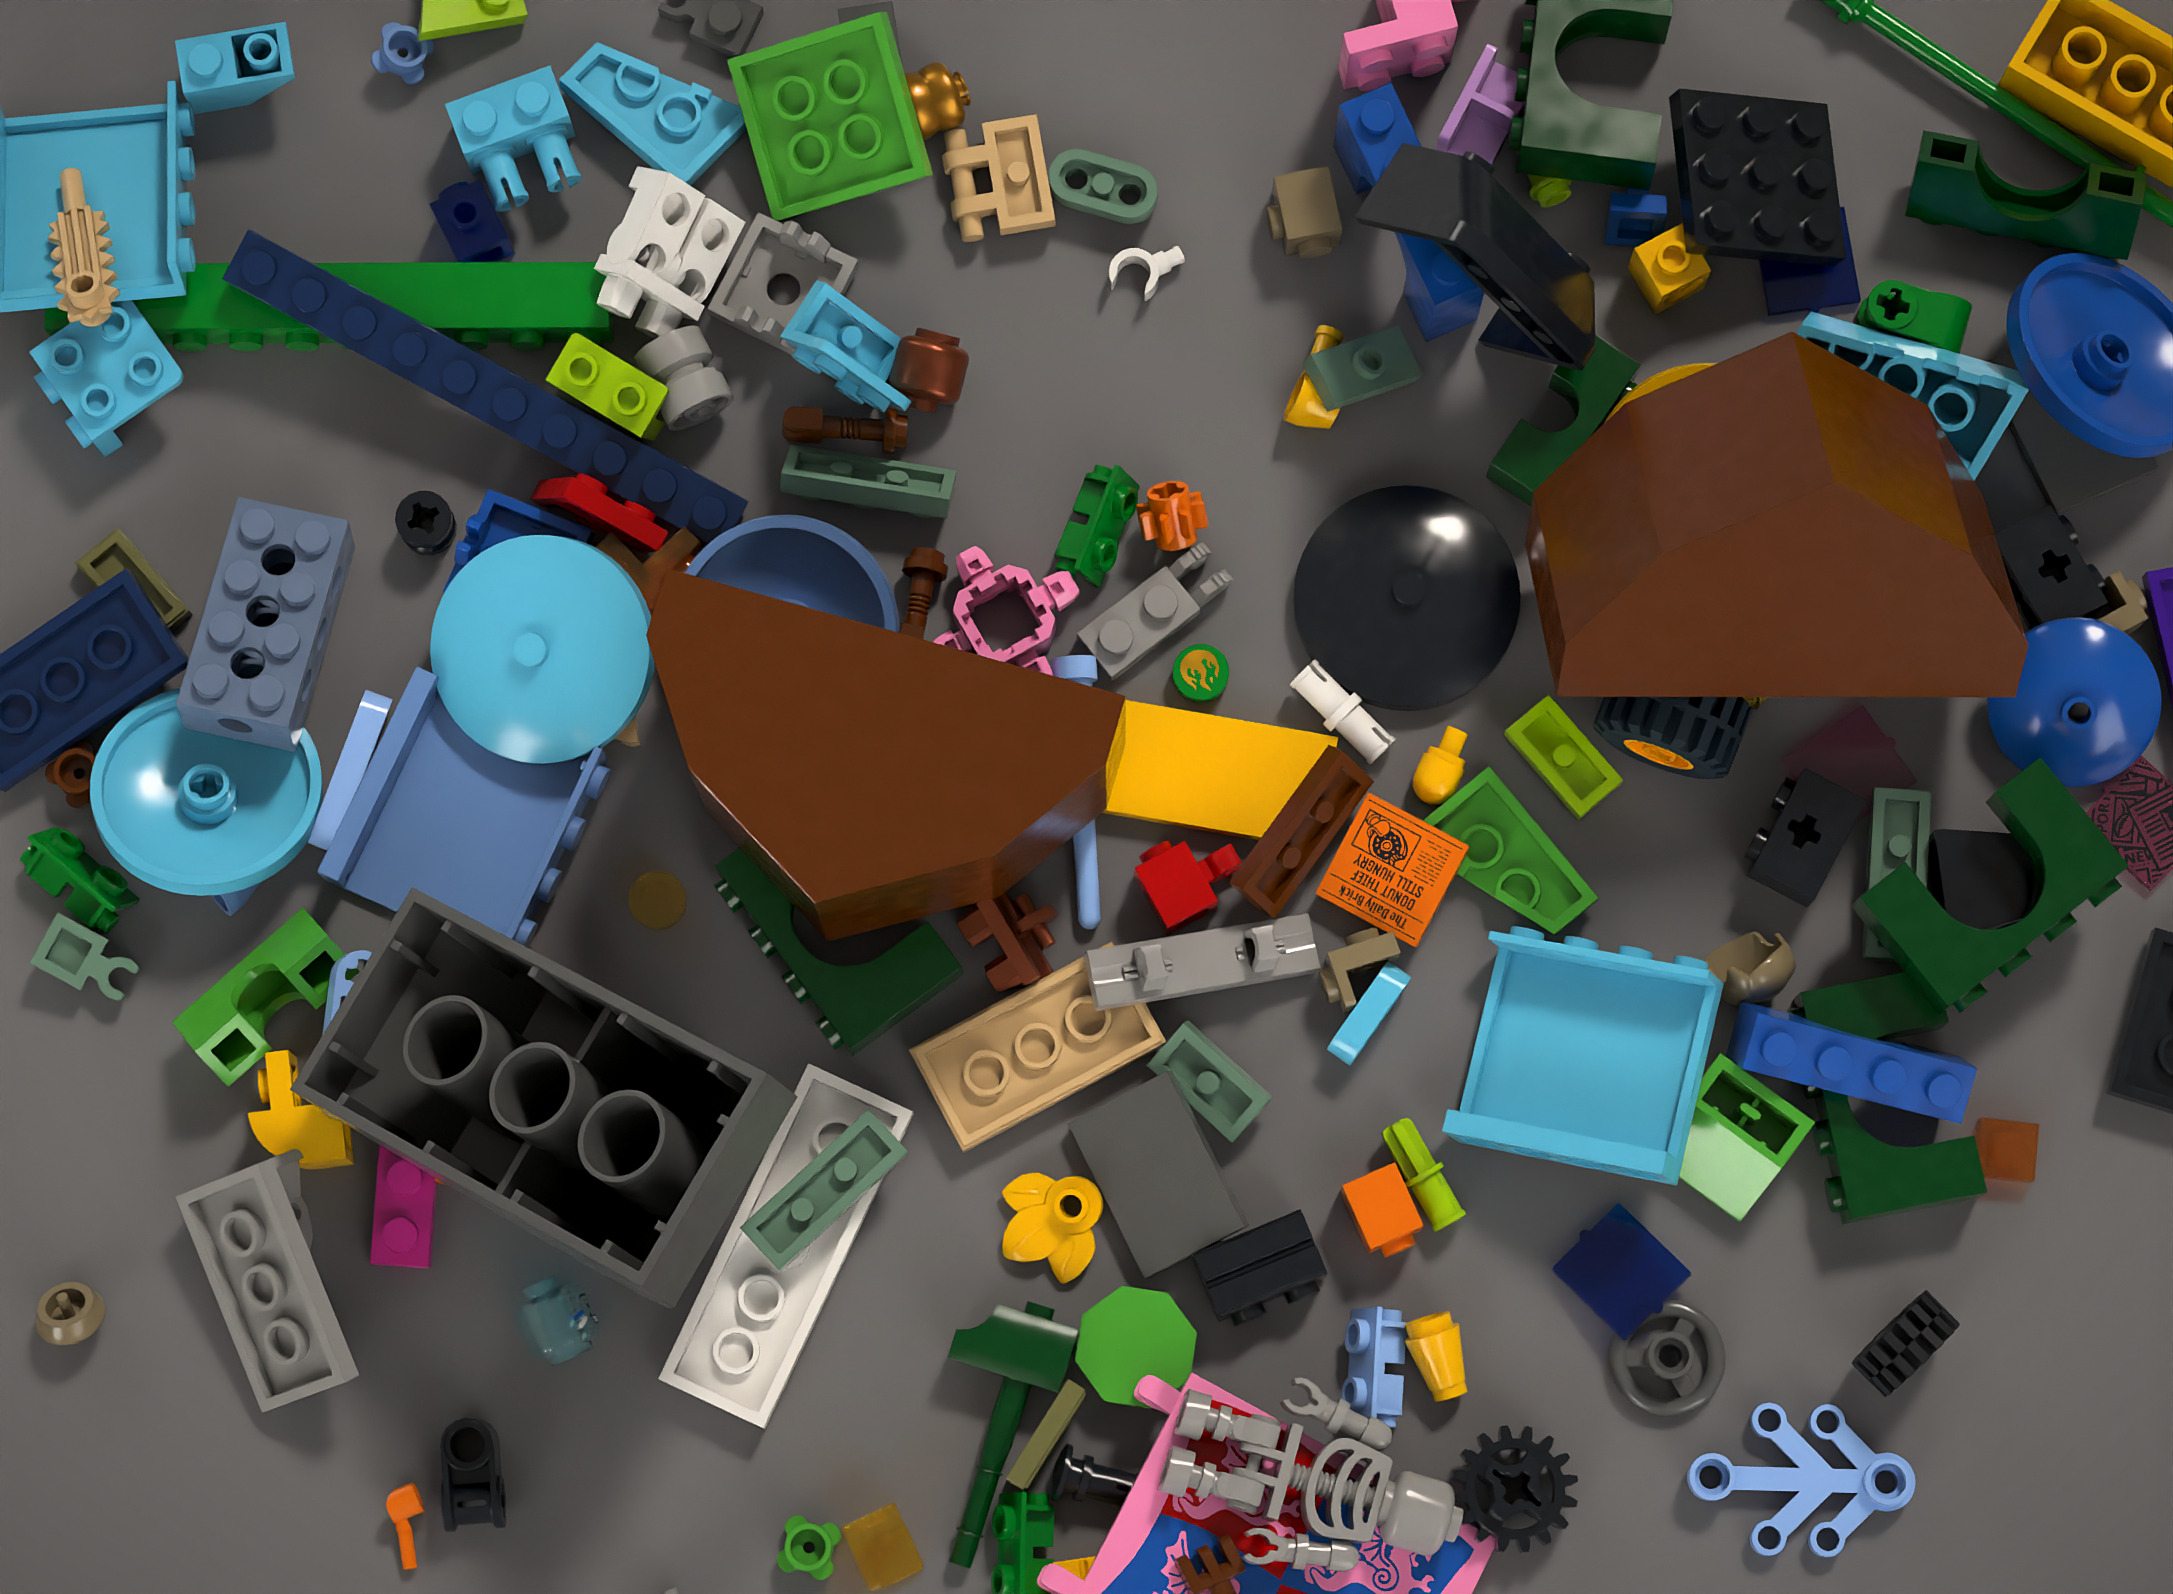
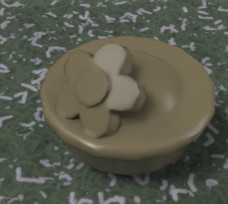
(69, 1313)

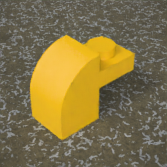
(290, 1125)

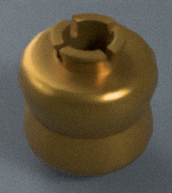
(938, 98)

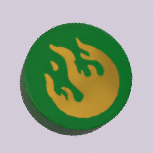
(1200, 673)

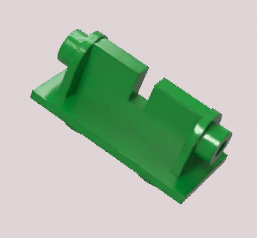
(1109, 501)
(60, 860)
(1020, 1524)

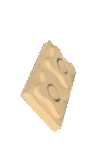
(1030, 1053)

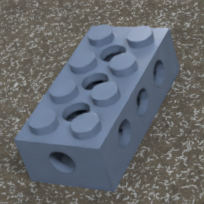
(246, 595)

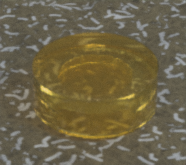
(657, 900)

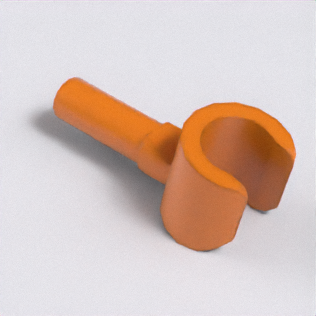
(401, 1506)

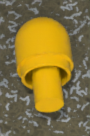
(1440, 769)

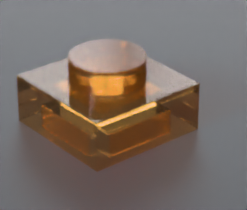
(2007, 1149)

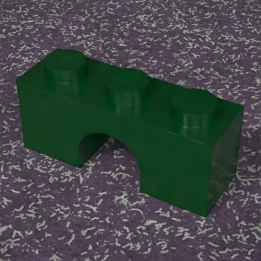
(1534, 454)

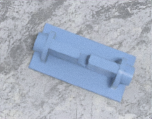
(1373, 1339)

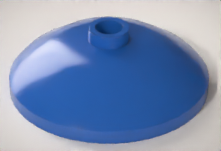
(2072, 664)

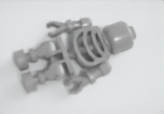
(1410, 1510)

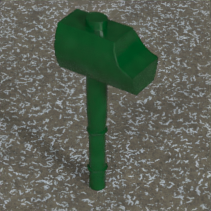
(1027, 1352)

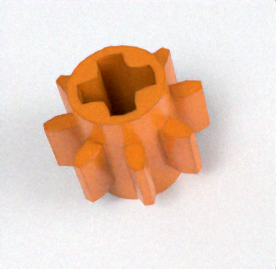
(1172, 515)

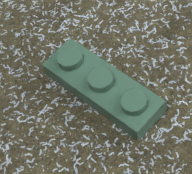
(868, 481)
(1896, 835)
(824, 1190)

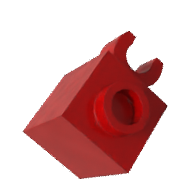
(1179, 885)

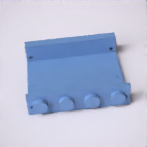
(459, 819)

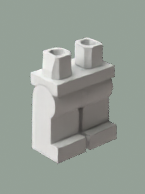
(665, 252)

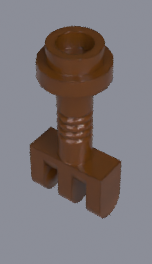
(810, 424)
(924, 568)
(1215, 1577)

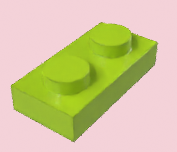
(1563, 757)

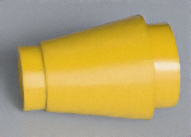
(1438, 1354)

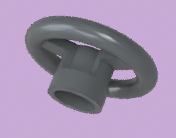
(1690, 1396)

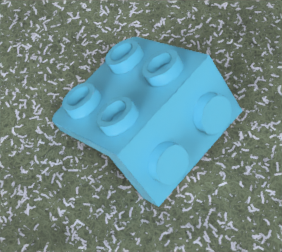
(847, 346)
(105, 373)

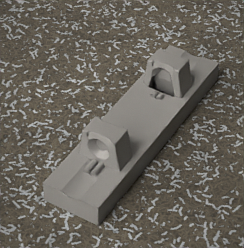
(1201, 962)

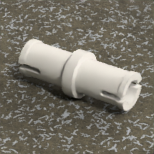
(1342, 712)

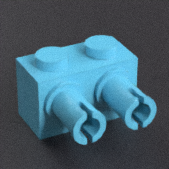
(512, 122)

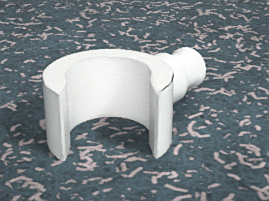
(1155, 264)

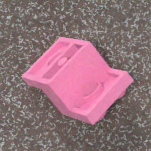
(1411, 38)

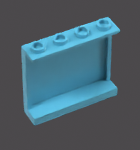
(130, 169)
(1588, 1056)

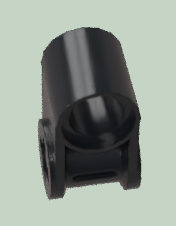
(472, 1479)

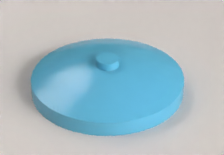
(542, 649)
(201, 806)

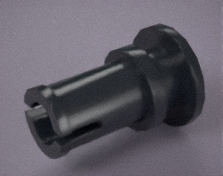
(1088, 1479)

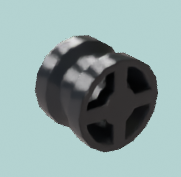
(432, 533)

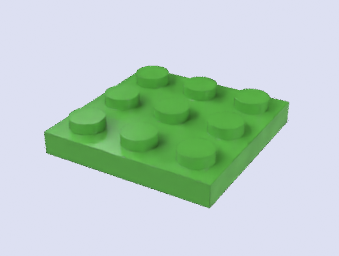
(830, 116)

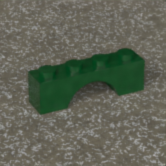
(2087, 215)

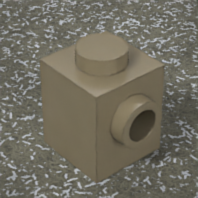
(1305, 213)

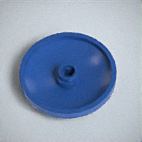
(2097, 352)

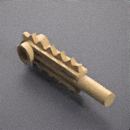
(82, 255)

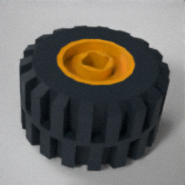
(1676, 733)

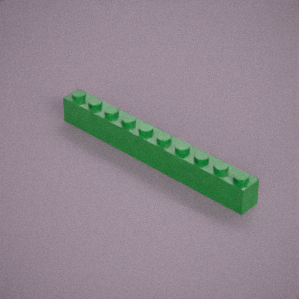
(460, 299)

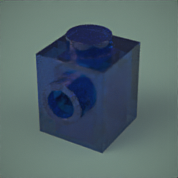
(471, 224)

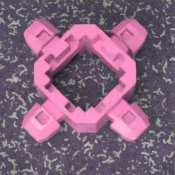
(975, 569)

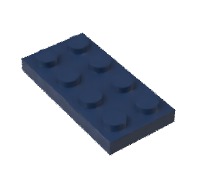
(81, 674)

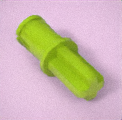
(1422, 1173)

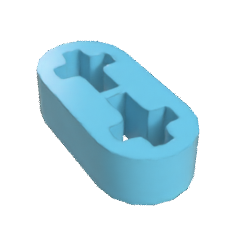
(1369, 1013)

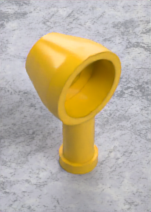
(1304, 404)

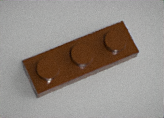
(1301, 831)

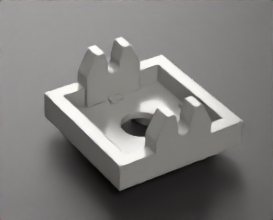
(773, 251)

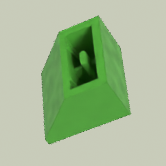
(1738, 1138)

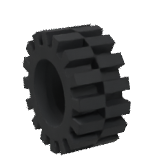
(1905, 1343)

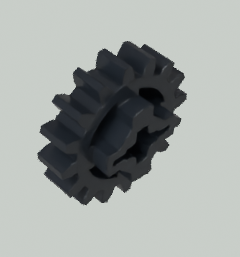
(1529, 1468)

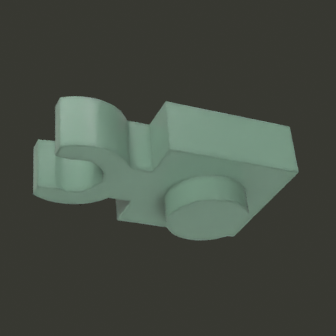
(76, 953)

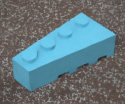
(1965, 394)

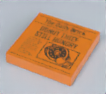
(1392, 869)

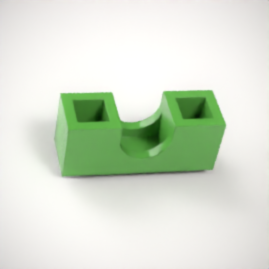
(232, 1015)

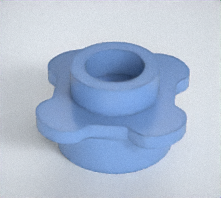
(406, 38)

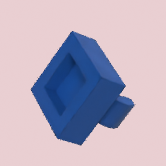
(1635, 217)

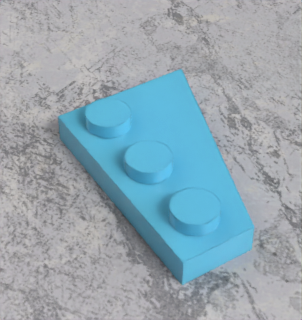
(657, 117)

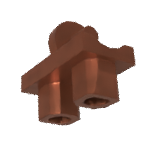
(1020, 932)

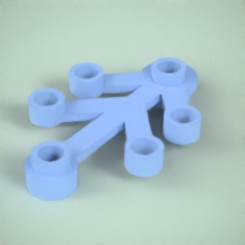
(1812, 1480)

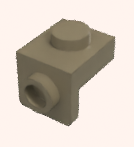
(2126, 603)
(1363, 953)

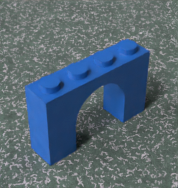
(1366, 141)

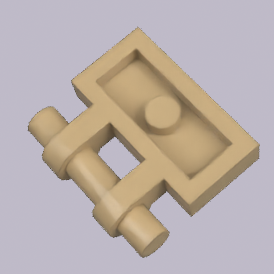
(1017, 178)

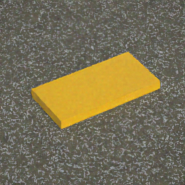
(1209, 770)

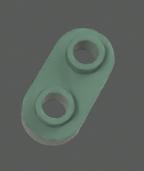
(1105, 183)

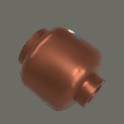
(929, 369)

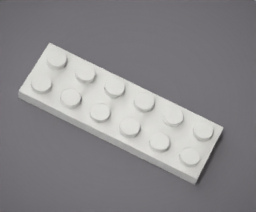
(750, 1314)

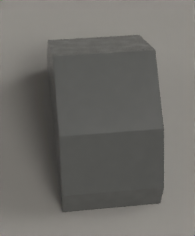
(545, 1097)

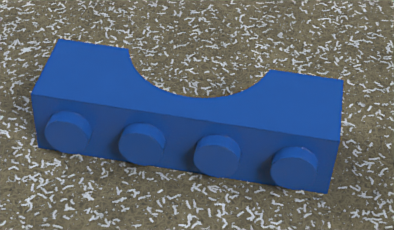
(1851, 1064)

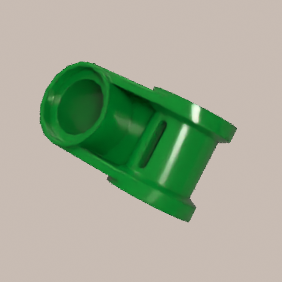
(1918, 314)

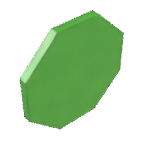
(1134, 1337)

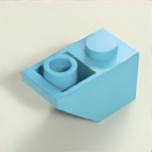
(234, 66)

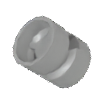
(681, 364)

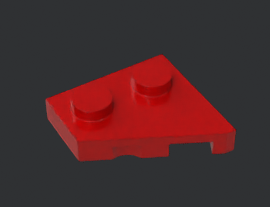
(588, 501)

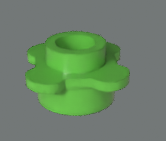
(801, 1532)

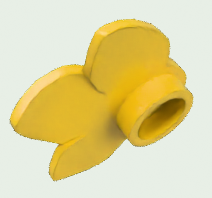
(1044, 1226)

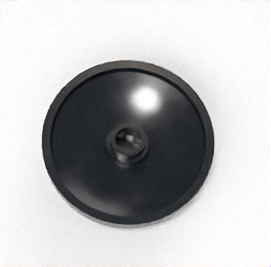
(1407, 597)

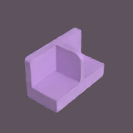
(1482, 111)

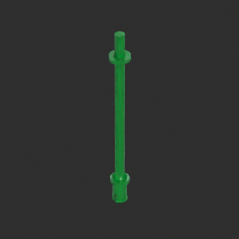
(1990, 93)

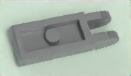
(1150, 614)

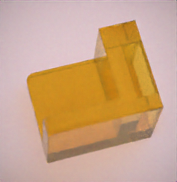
(883, 1547)

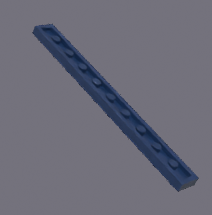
(483, 388)

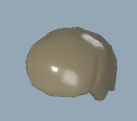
(1752, 968)

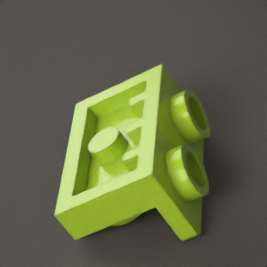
(610, 386)

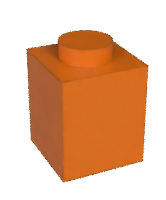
(1382, 1211)

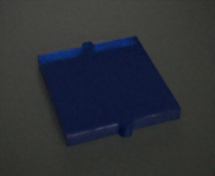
(1810, 287)
(1621, 1271)

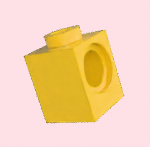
(1666, 270)

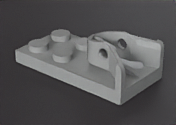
(268, 1280)

